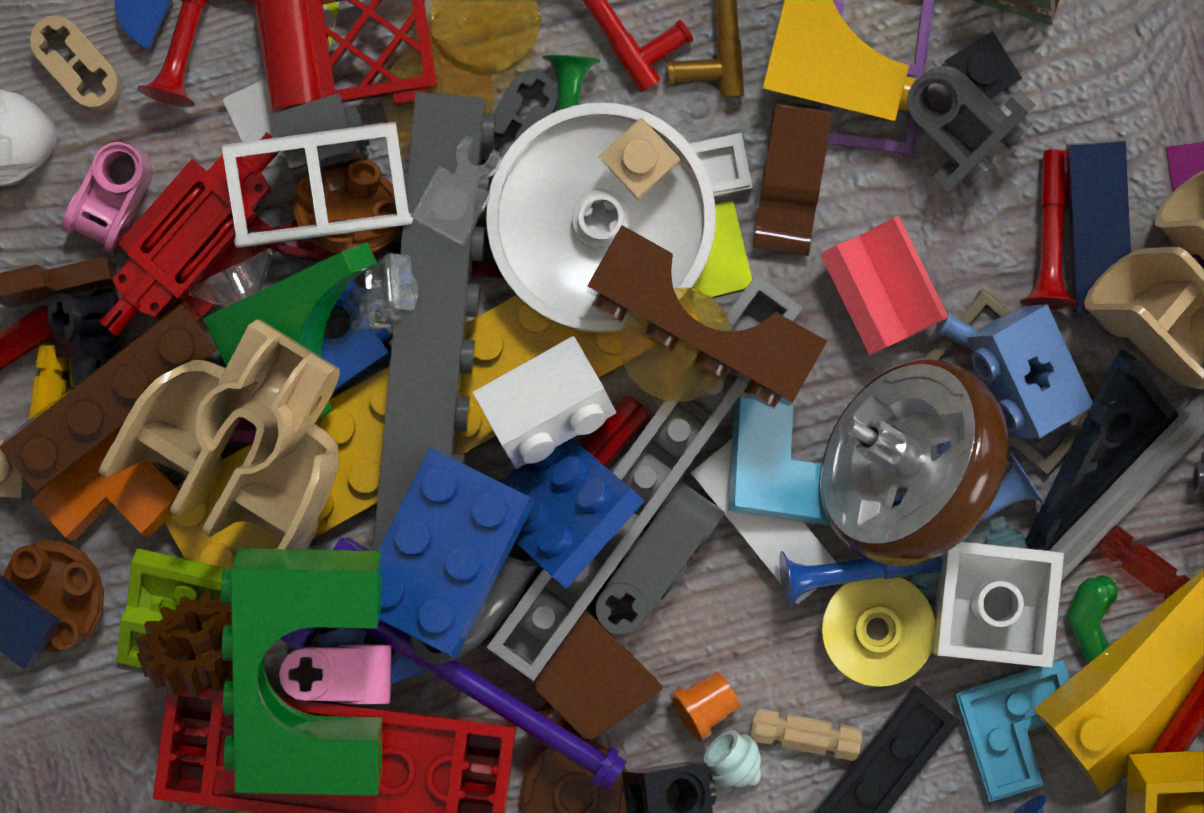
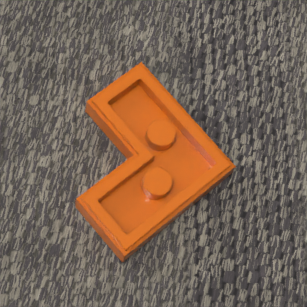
(82, 494)

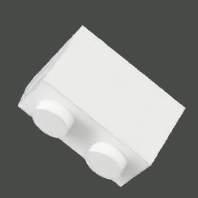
(545, 403)
(998, 604)

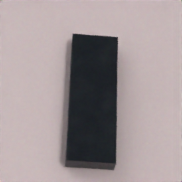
(891, 757)

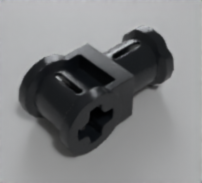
(80, 337)

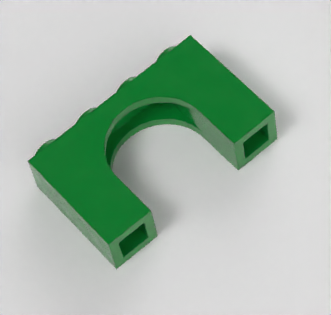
(273, 743)

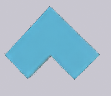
(762, 470)
(997, 726)

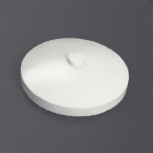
(562, 207)

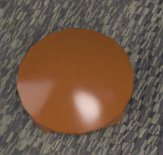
(350, 195)
(64, 584)

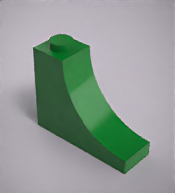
(294, 305)

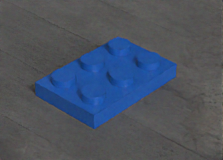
(574, 509)
(447, 550)

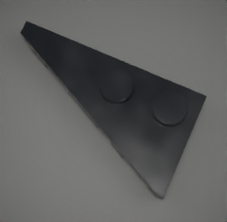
(1116, 431)

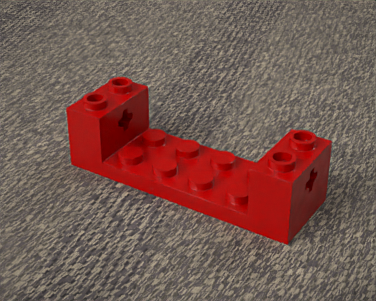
(426, 761)

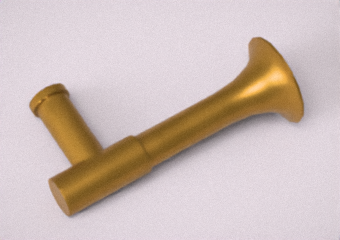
(727, 66)

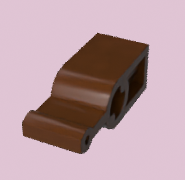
(792, 177)

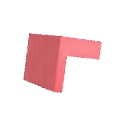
(884, 285)

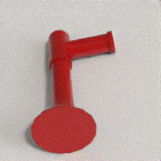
(634, 59)
(170, 82)
(1050, 285)

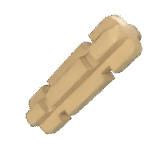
(806, 734)

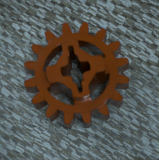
(187, 646)

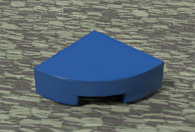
(143, 19)

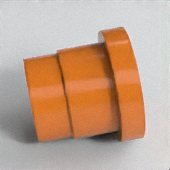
(705, 704)

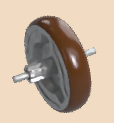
(872, 459)

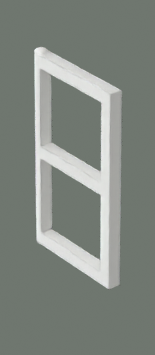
(310, 142)

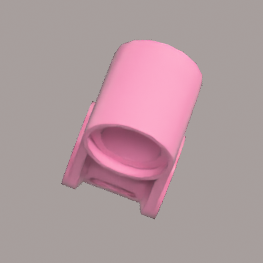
(106, 199)
(349, 674)

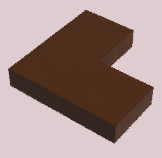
(39, 284)

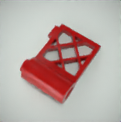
(300, 59)

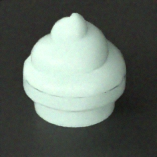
(734, 760)

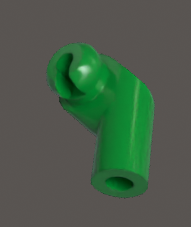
(1088, 610)

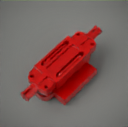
(186, 239)

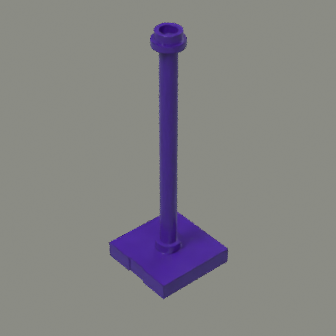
(603, 766)

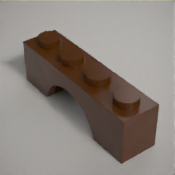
(638, 283)
(104, 398)

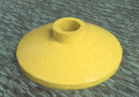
(907, 637)

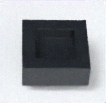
(986, 65)

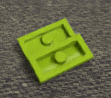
(156, 583)

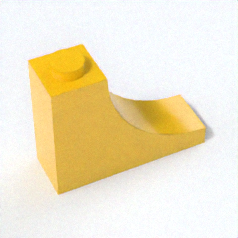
(827, 63)

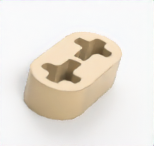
(65, 71)

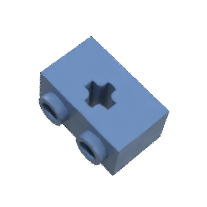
(1029, 371)

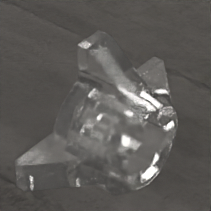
(235, 282)

